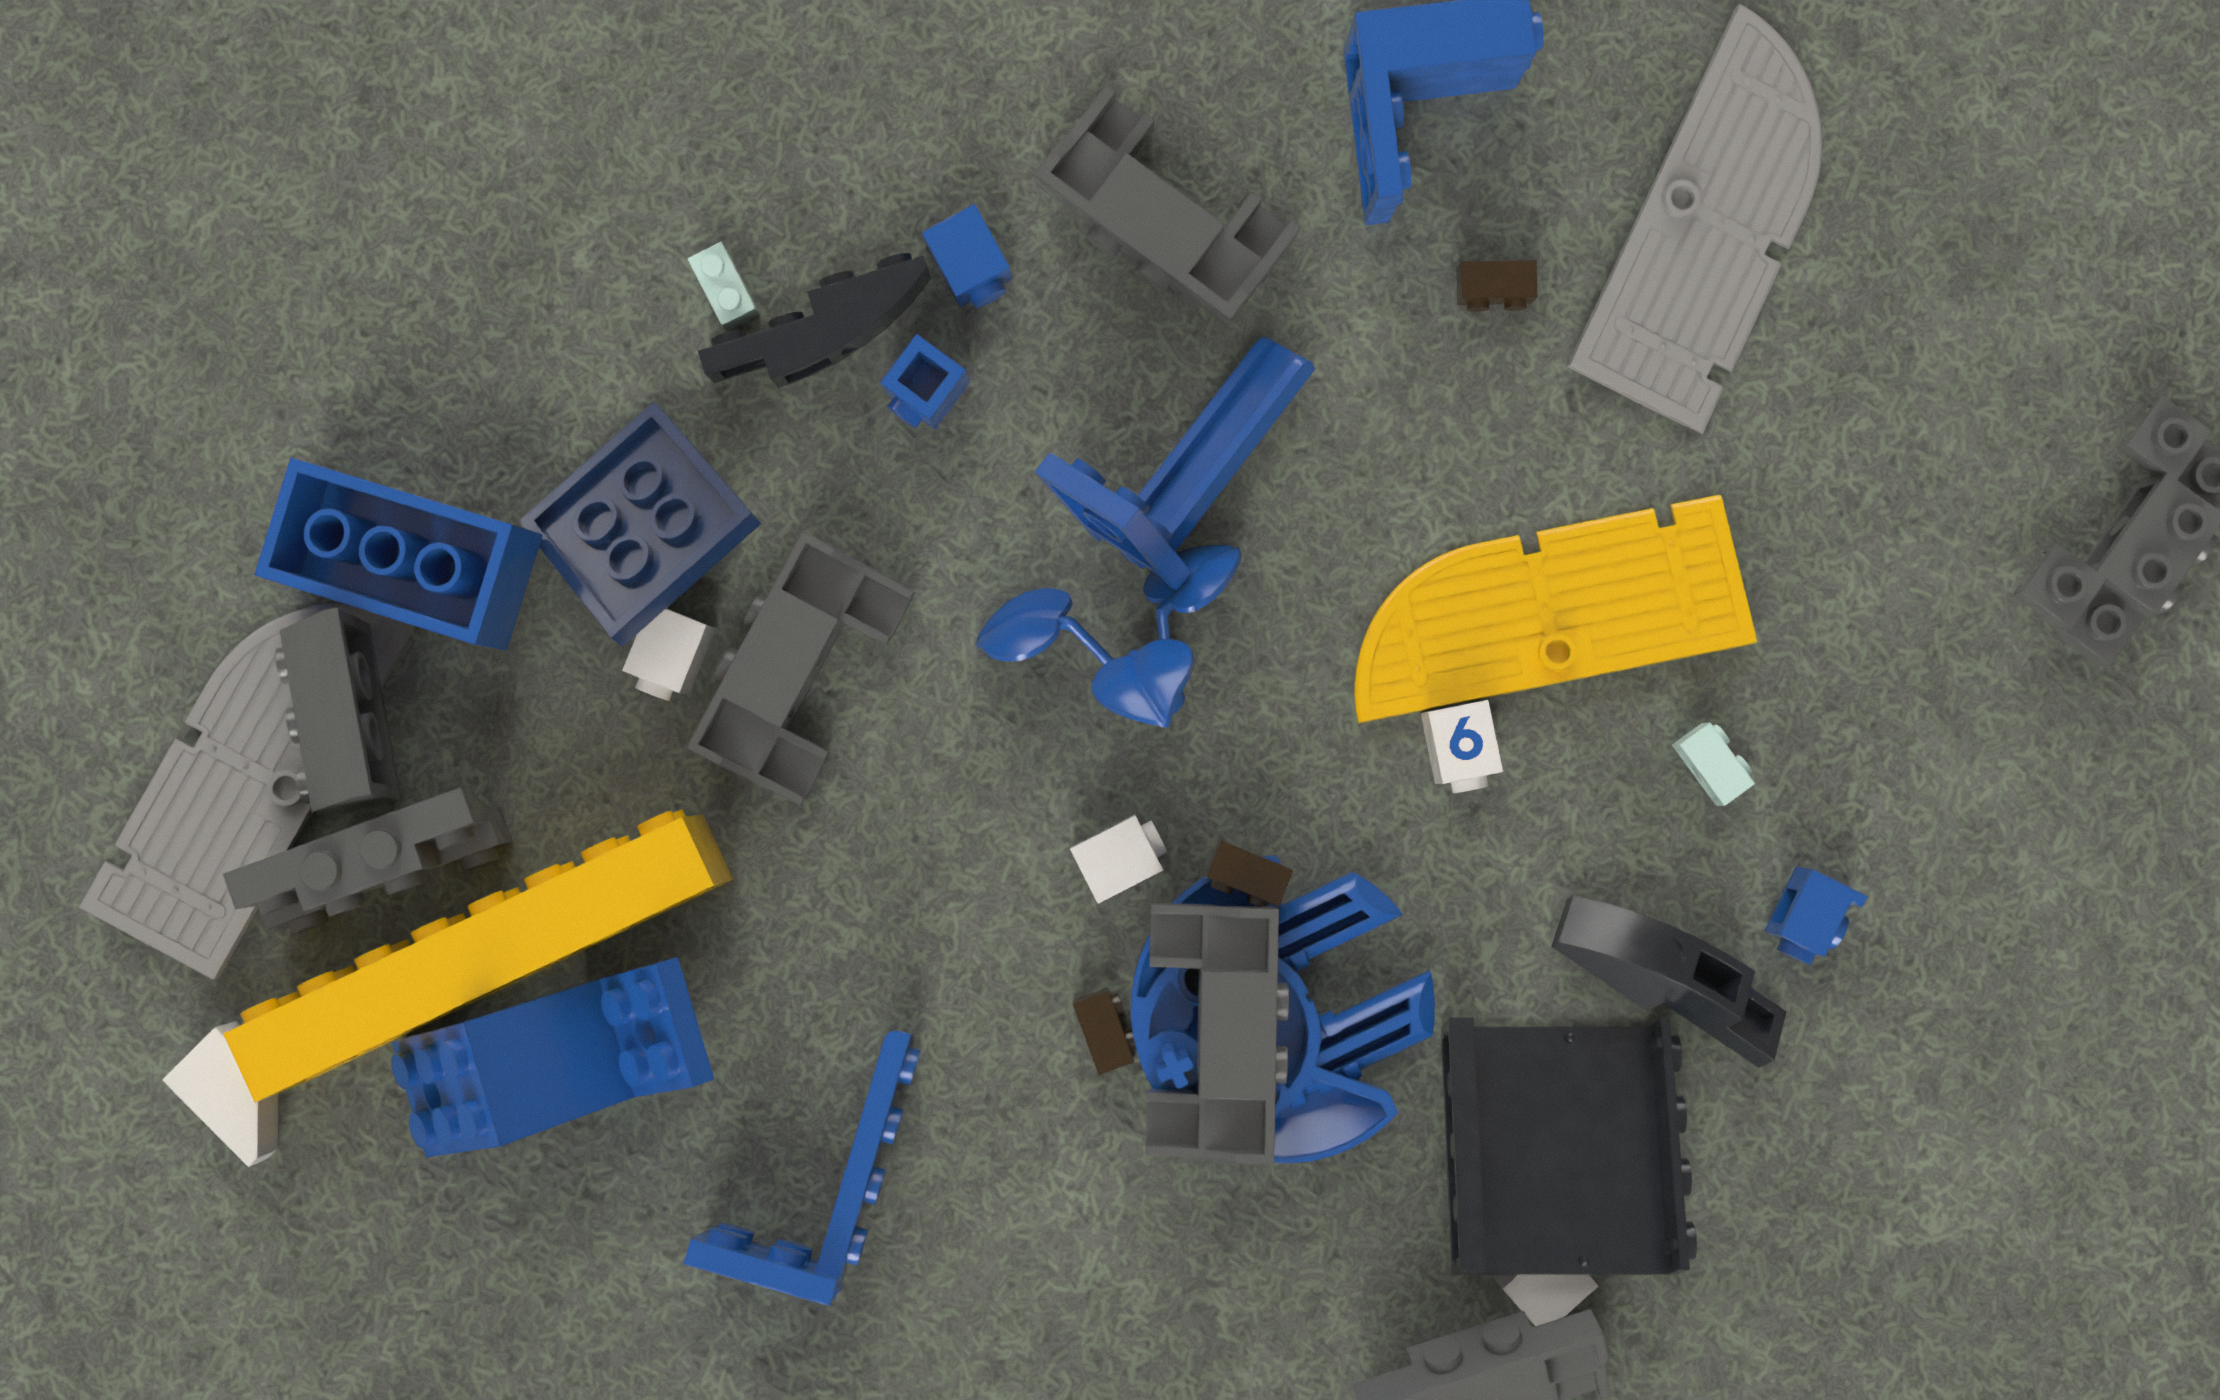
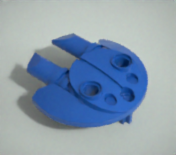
(1324, 1101)

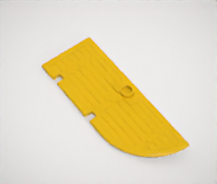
(1582, 607)

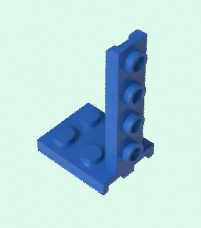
(1195, 472)
(788, 1264)

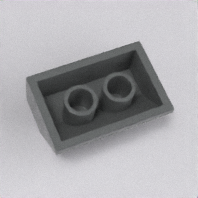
(337, 713)

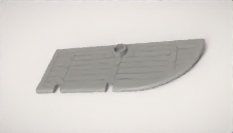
(1700, 241)
(219, 804)

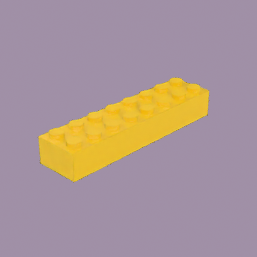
(474, 957)

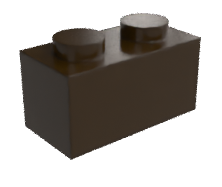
(1496, 283)
(1249, 873)
(1103, 1030)

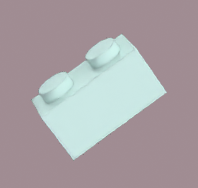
(723, 286)
(1714, 764)

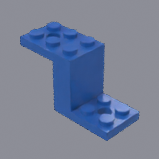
(1423, 56)
(551, 1060)

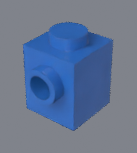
(924, 384)

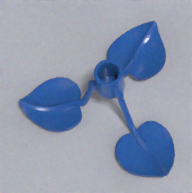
(1148, 680)

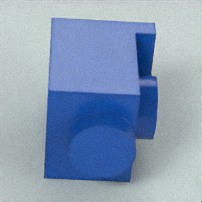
(1812, 914)

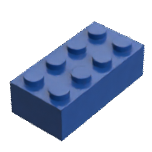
(398, 555)

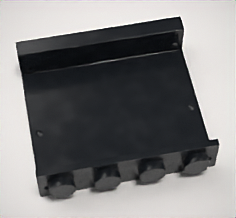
(1565, 1150)

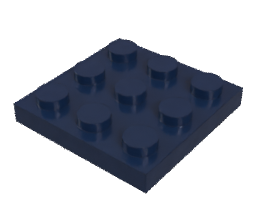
(639, 523)

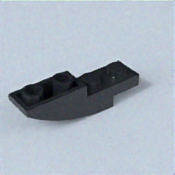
(845, 318)
(1672, 968)

